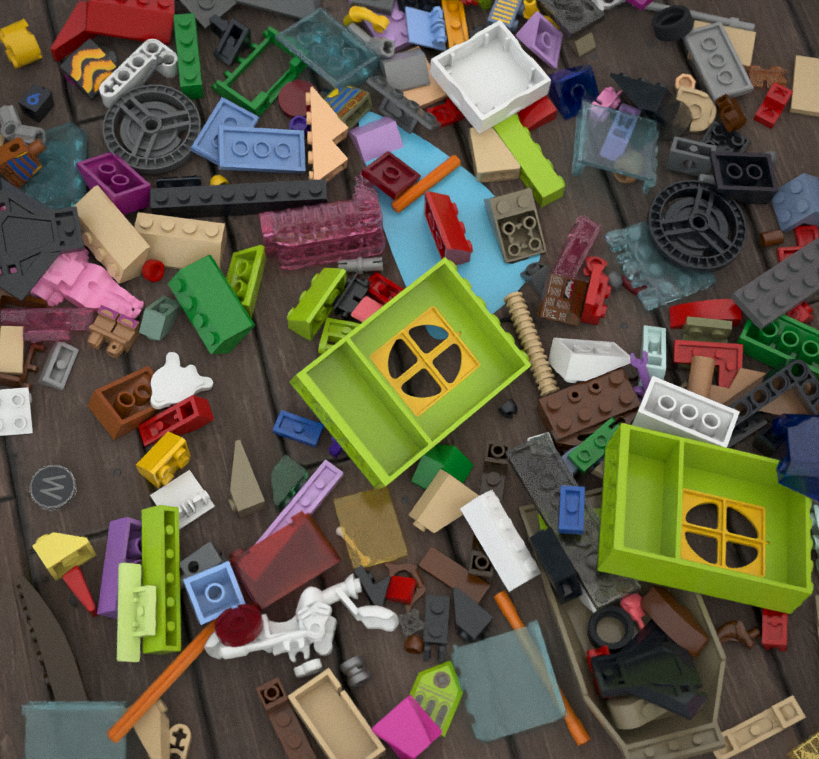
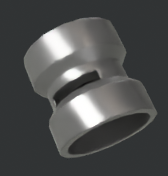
(355, 672)

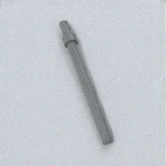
(732, 22)

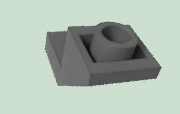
(535, 276)

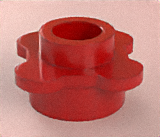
(590, 262)

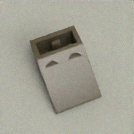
(515, 224)

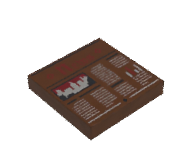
(562, 299)

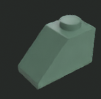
(159, 318)

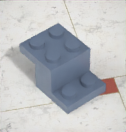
(797, 202)

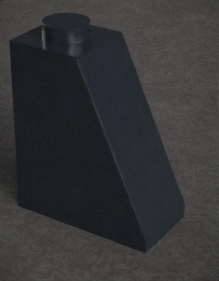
(556, 565)

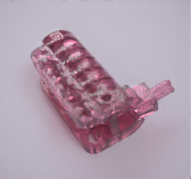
(326, 228)

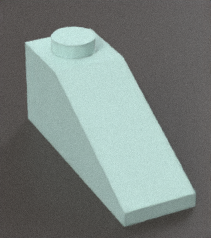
(655, 345)

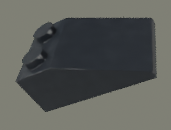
(744, 176)

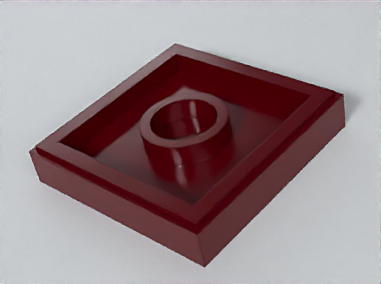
(391, 175)

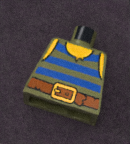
(348, 103)

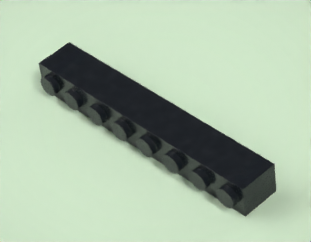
(236, 198)

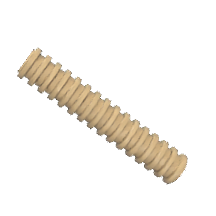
(531, 343)

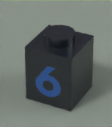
(36, 103)

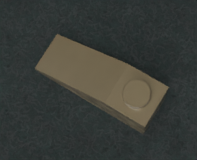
(244, 487)

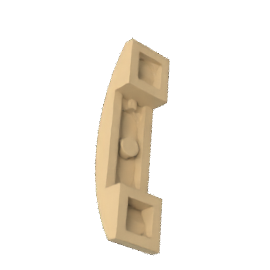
(760, 727)

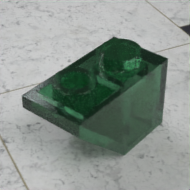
(286, 480)

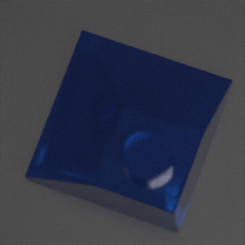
(571, 88)

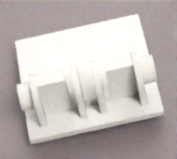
(15, 411)
(187, 496)

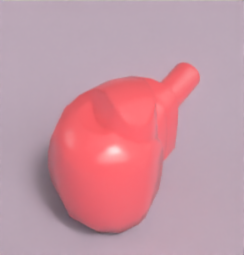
(633, 608)

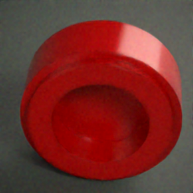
(153, 270)

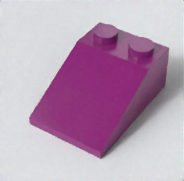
(117, 180)

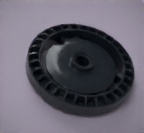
(682, 241)

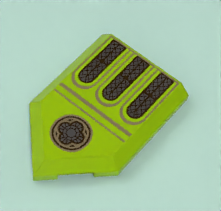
(438, 693)

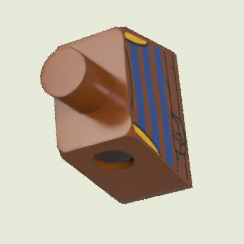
(20, 160)

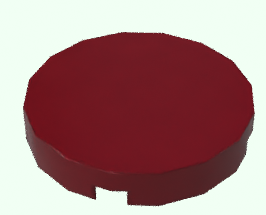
(293, 98)
(239, 625)

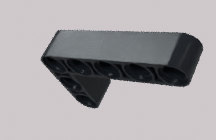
(769, 393)

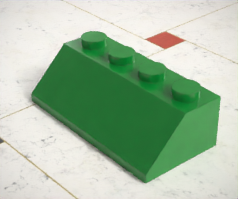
(211, 305)
(782, 341)

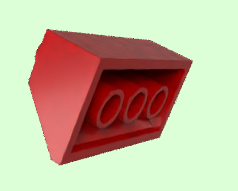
(131, 19)

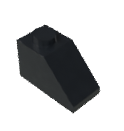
(469, 617)

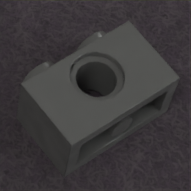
(690, 156)

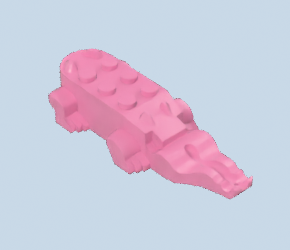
(83, 285)

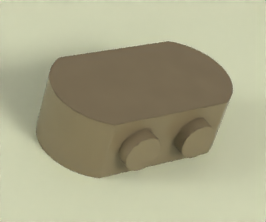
(632, 711)

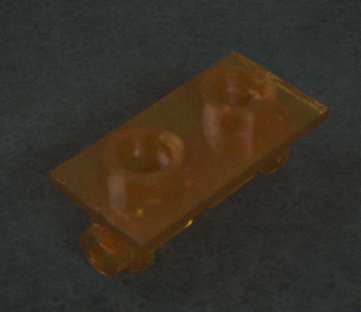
(774, 74)

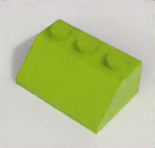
(317, 302)

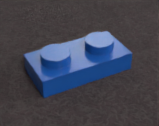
(298, 428)
(571, 509)

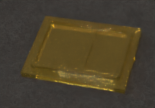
(370, 528)

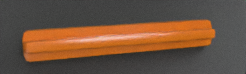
(425, 183)

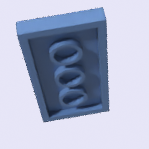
(261, 149)

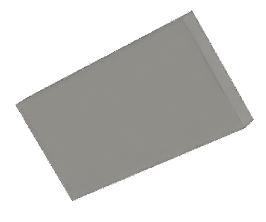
(717, 61)

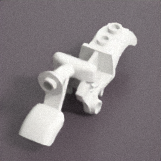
(311, 624)

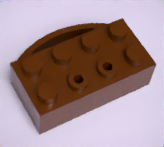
(586, 407)

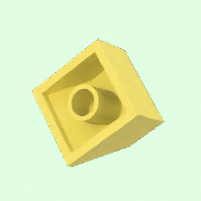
(63, 552)

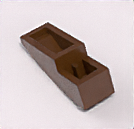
(675, 620)

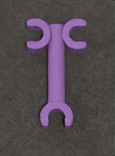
(641, 364)

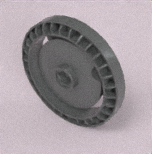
(156, 149)

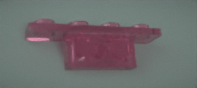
(48, 323)

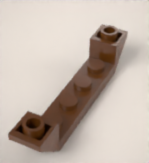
(284, 720)

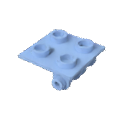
(426, 27)

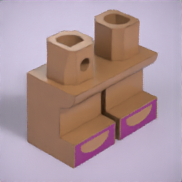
(115, 330)

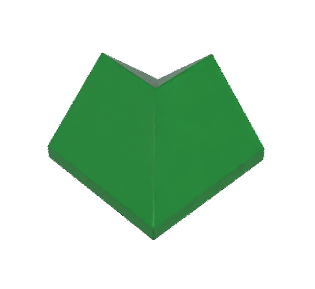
(445, 458)

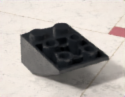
(651, 99)

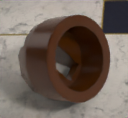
(414, 644)

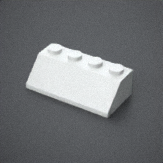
(685, 414)
(500, 540)

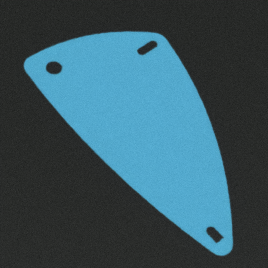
(413, 242)

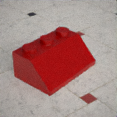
(446, 228)

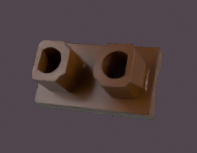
(730, 113)

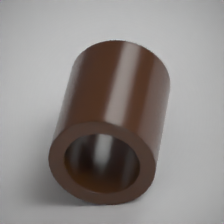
(771, 238)

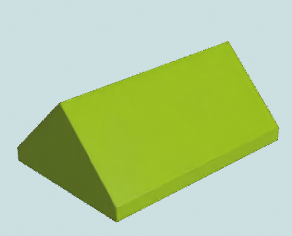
(246, 275)

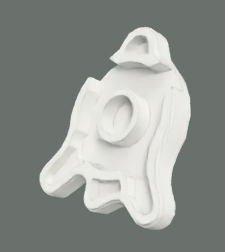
(175, 383)

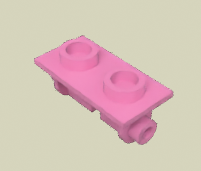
(609, 98)

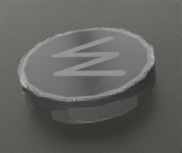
(53, 487)

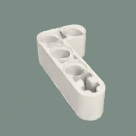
(128, 70)

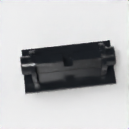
(185, 181)
(353, 288)

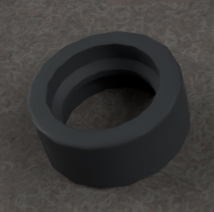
(681, 20)
(616, 612)

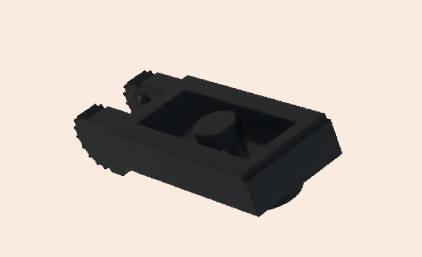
(436, 625)

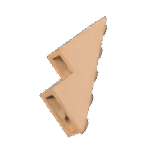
(325, 134)

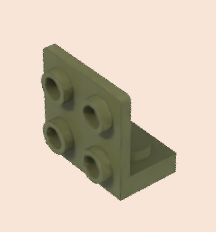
(705, 331)

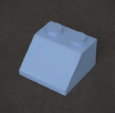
(213, 592)

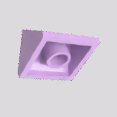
(376, 138)

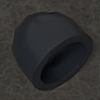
(507, 408)

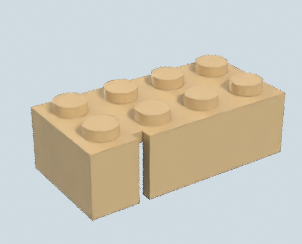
(335, 720)

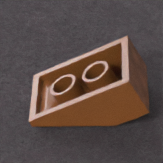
(124, 403)

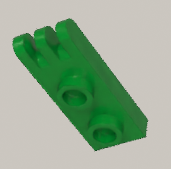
(593, 448)

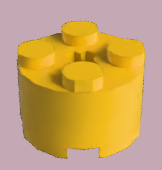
(20, 44)

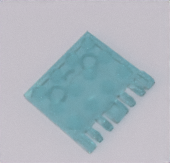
(641, 260)

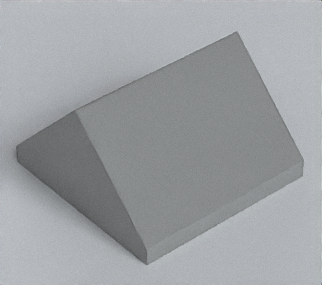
(405, 70)

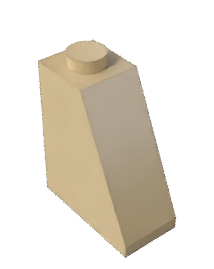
(491, 157)
(441, 502)

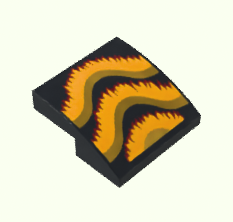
(88, 68)

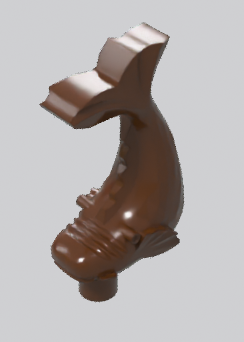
(736, 632)

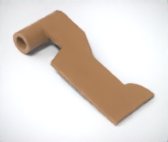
(701, 380)

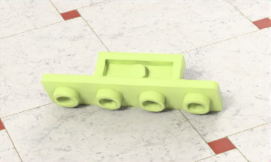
(135, 612)

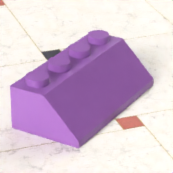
(123, 546)

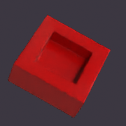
(401, 589)

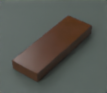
(453, 575)

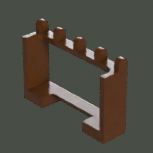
(28, 302)

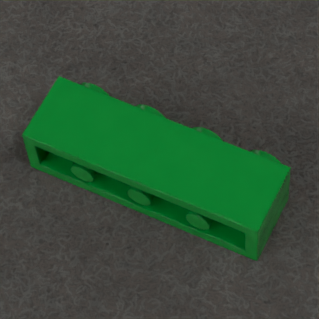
(188, 55)

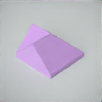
(542, 39)

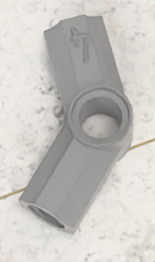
(382, 46)
(13, 127)

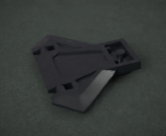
(32, 238)
(653, 670)

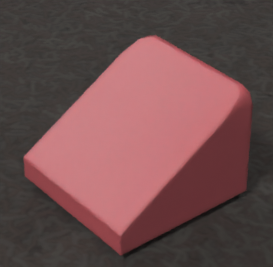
(365, 309)

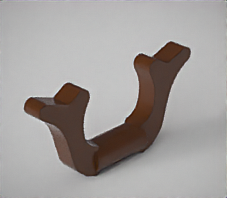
(414, 573)

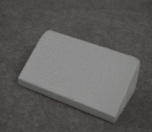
(58, 365)

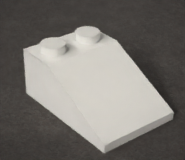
(585, 359)

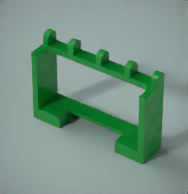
(263, 100)

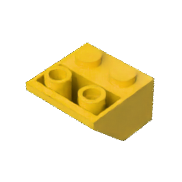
(164, 460)

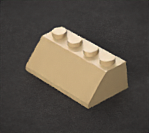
(111, 236)
(181, 240)

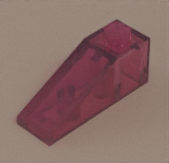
(576, 247)

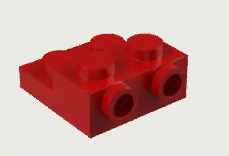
(596, 292)

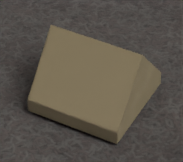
(582, 43)

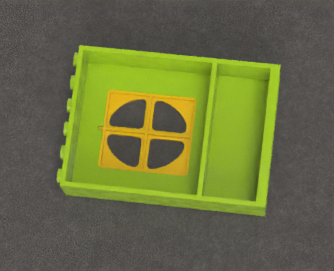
(366, 406)
(660, 477)

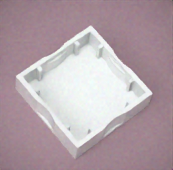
(489, 77)

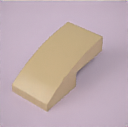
(11, 350)

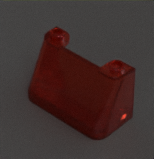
(283, 561)

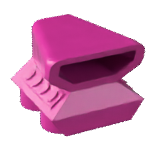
(407, 729)

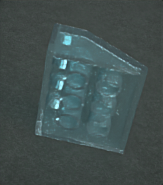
(330, 49)
(59, 180)

